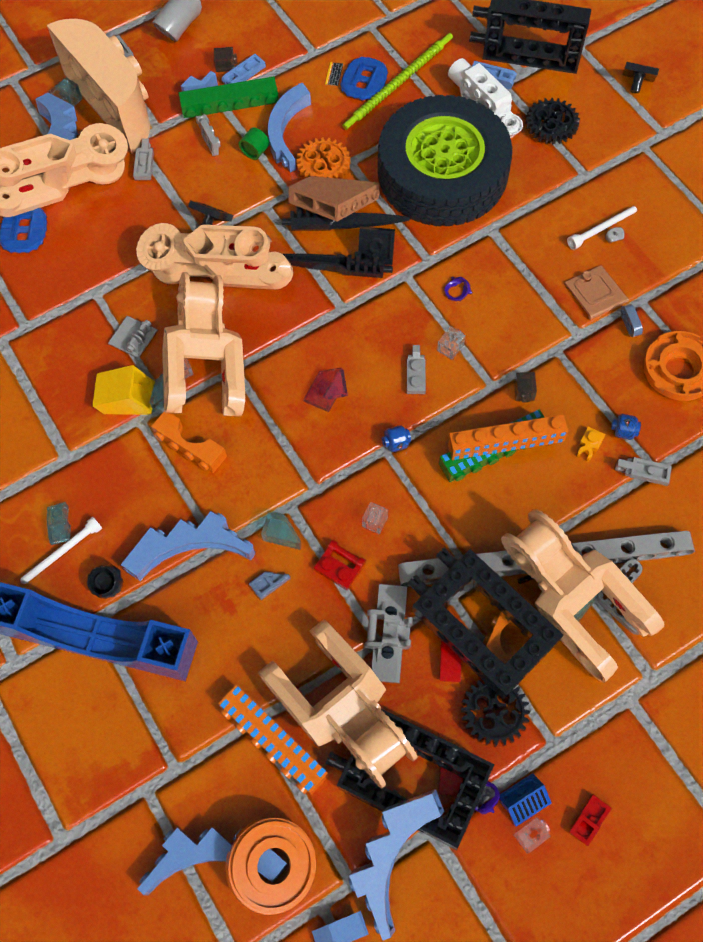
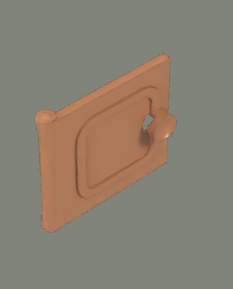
(598, 294)

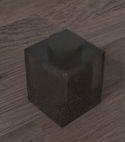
(224, 59)
(525, 386)

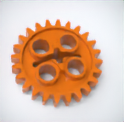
(323, 159)

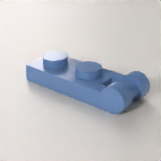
(244, 70)
(503, 75)

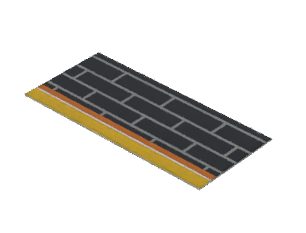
(334, 73)

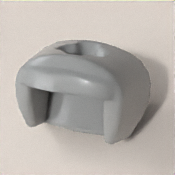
(615, 234)

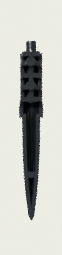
(314, 222)
(342, 264)

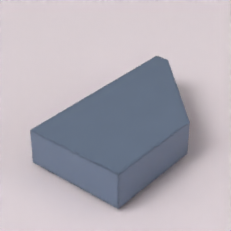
(267, 583)

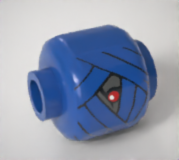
(626, 426)
(396, 438)

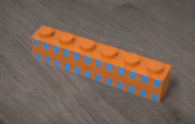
(507, 437)
(273, 740)

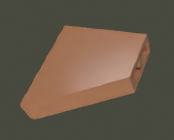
(333, 196)

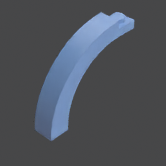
(285, 108)

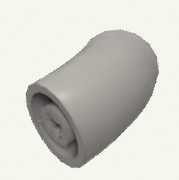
(176, 17)

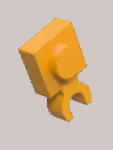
(591, 442)

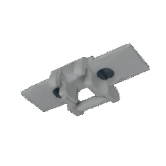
(396, 632)

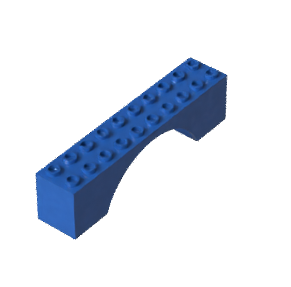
(138, 645)

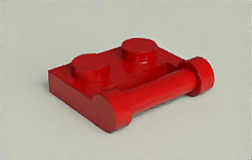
(336, 570)

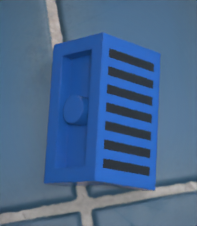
(525, 799)

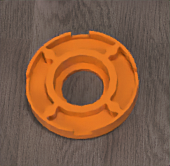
(669, 346)
(243, 860)

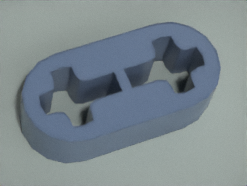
(631, 320)

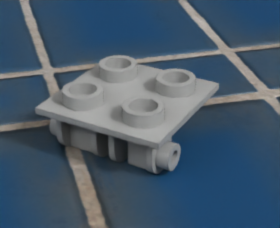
(133, 336)

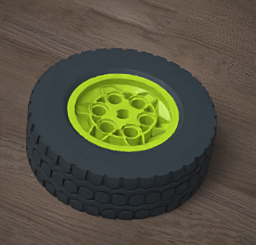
(444, 160)

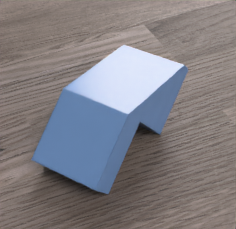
(192, 83)
(343, 930)

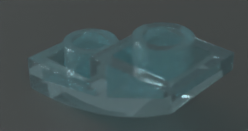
(58, 523)

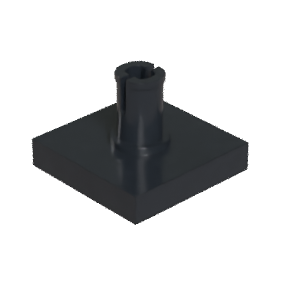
(639, 73)
(210, 212)
(377, 241)

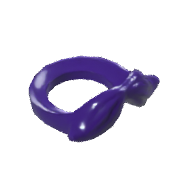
(455, 281)
(488, 807)

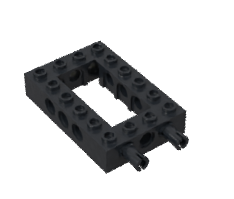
(532, 52)
(431, 611)
(438, 751)

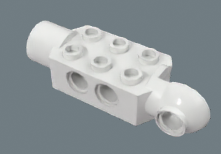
(483, 88)

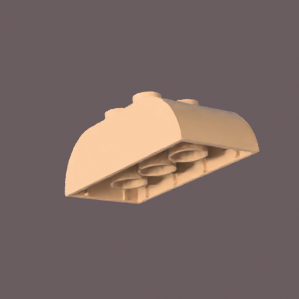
(103, 76)

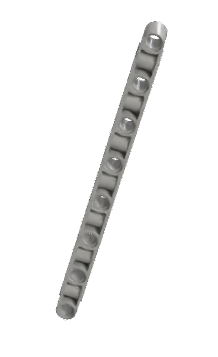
(639, 547)

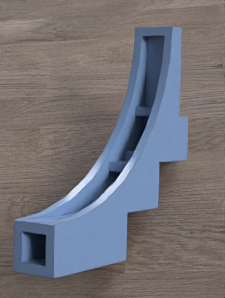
(59, 114)
(185, 536)
(212, 847)
(374, 878)

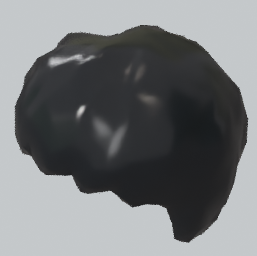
(105, 581)

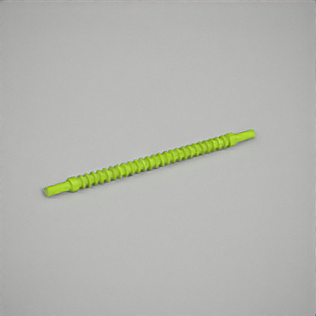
(397, 81)

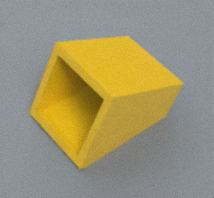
(123, 391)

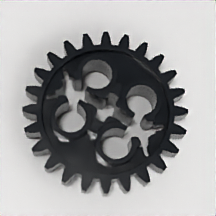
(553, 128)
(500, 730)

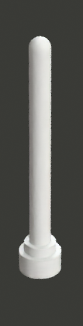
(576, 240)
(91, 527)

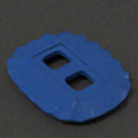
(353, 75)
(36, 231)

